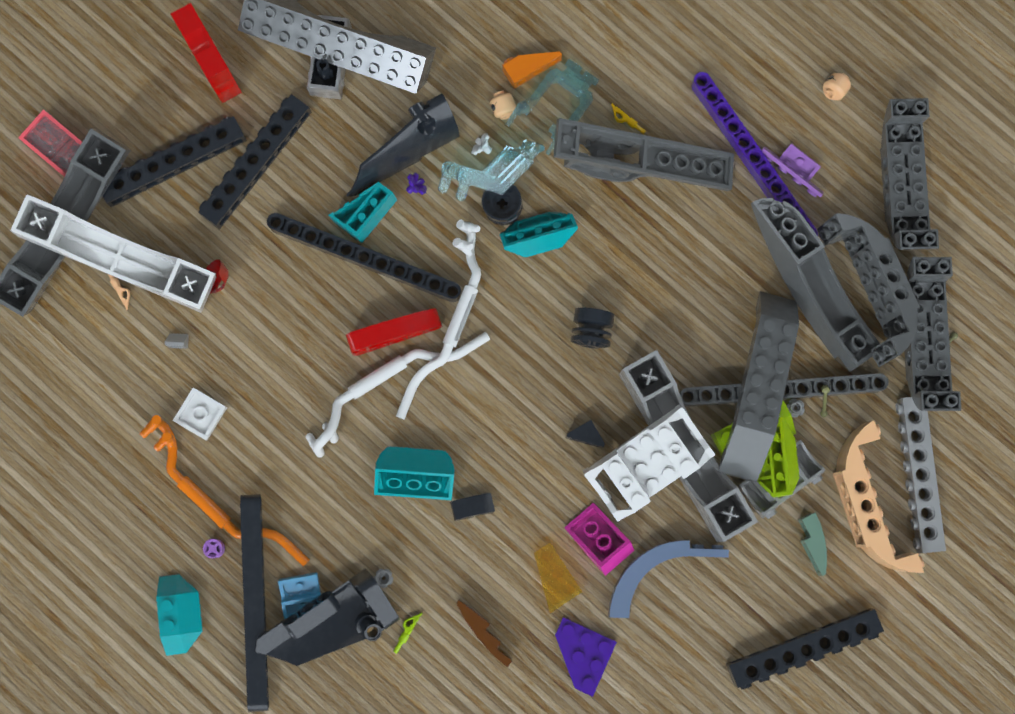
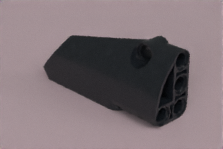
(427, 131)
(330, 622)

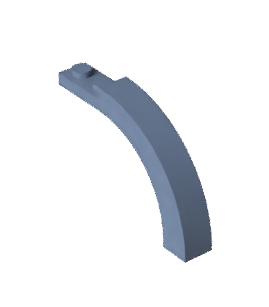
(638, 568)

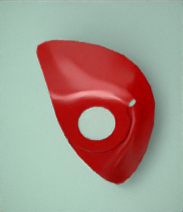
(221, 274)

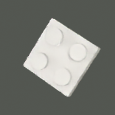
(199, 414)

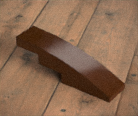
(479, 626)

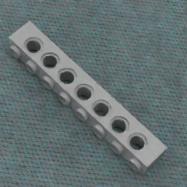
(928, 483)

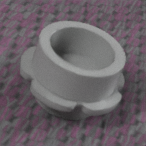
(800, 407)
(384, 583)

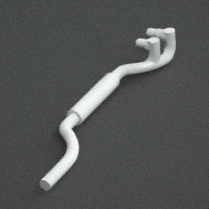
(376, 378)

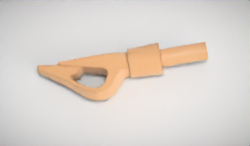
(117, 286)

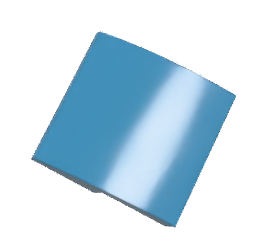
(298, 592)

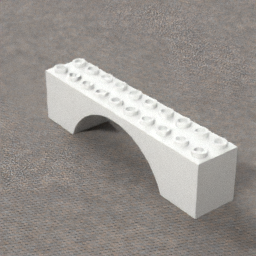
(112, 254)

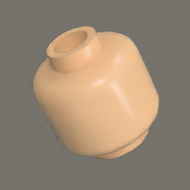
(836, 86)
(502, 105)

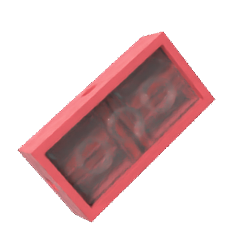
(51, 141)

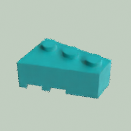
(365, 211)

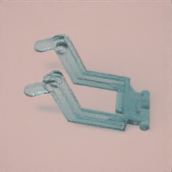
(570, 80)
(496, 176)

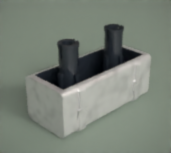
(326, 78)

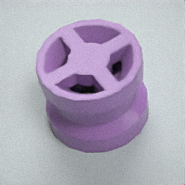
(211, 546)

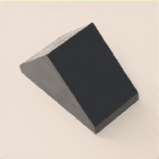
(586, 434)

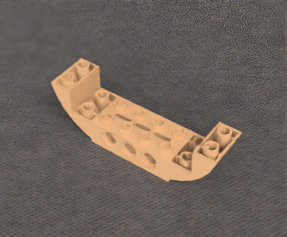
(852, 471)

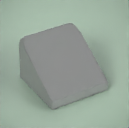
(177, 341)

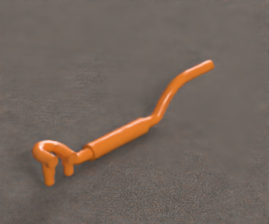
(201, 499)

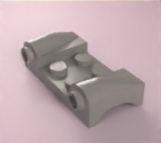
(765, 505)

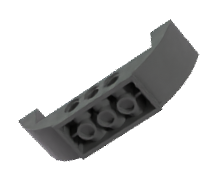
(905, 175)
(882, 279)
(929, 352)

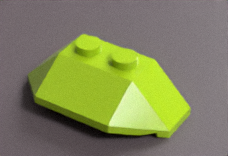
(780, 468)

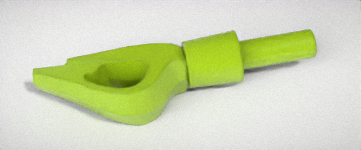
(407, 631)

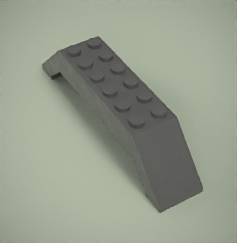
(761, 387)

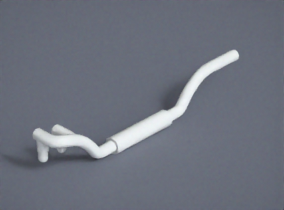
(459, 317)

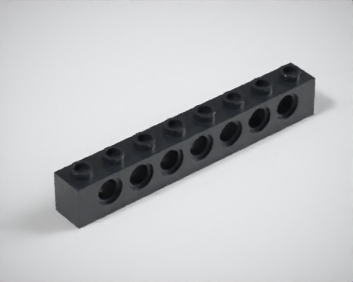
(181, 164)
(254, 172)
(871, 630)

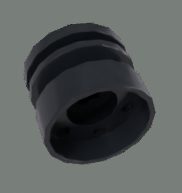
(511, 210)
(592, 323)

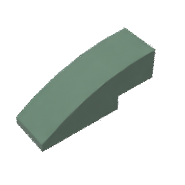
(814, 543)

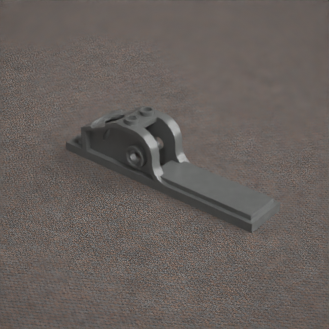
(656, 156)

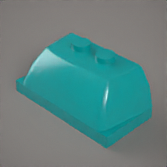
(414, 473)

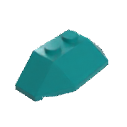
(539, 233)
(178, 614)

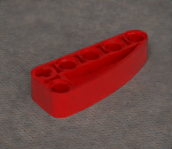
(393, 331)

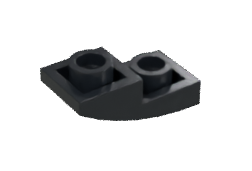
(472, 506)

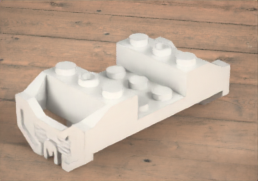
(648, 463)

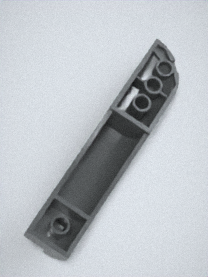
(813, 282)

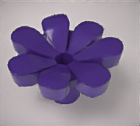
(416, 184)

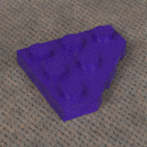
(584, 654)

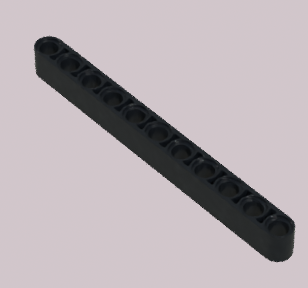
(357, 250)
(254, 601)

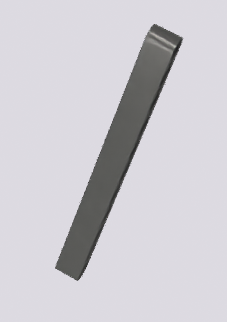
(791, 389)

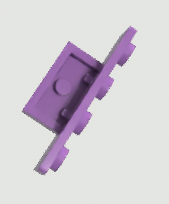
(798, 165)

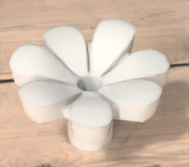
(482, 145)

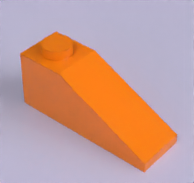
(525, 67)

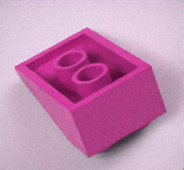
(599, 539)

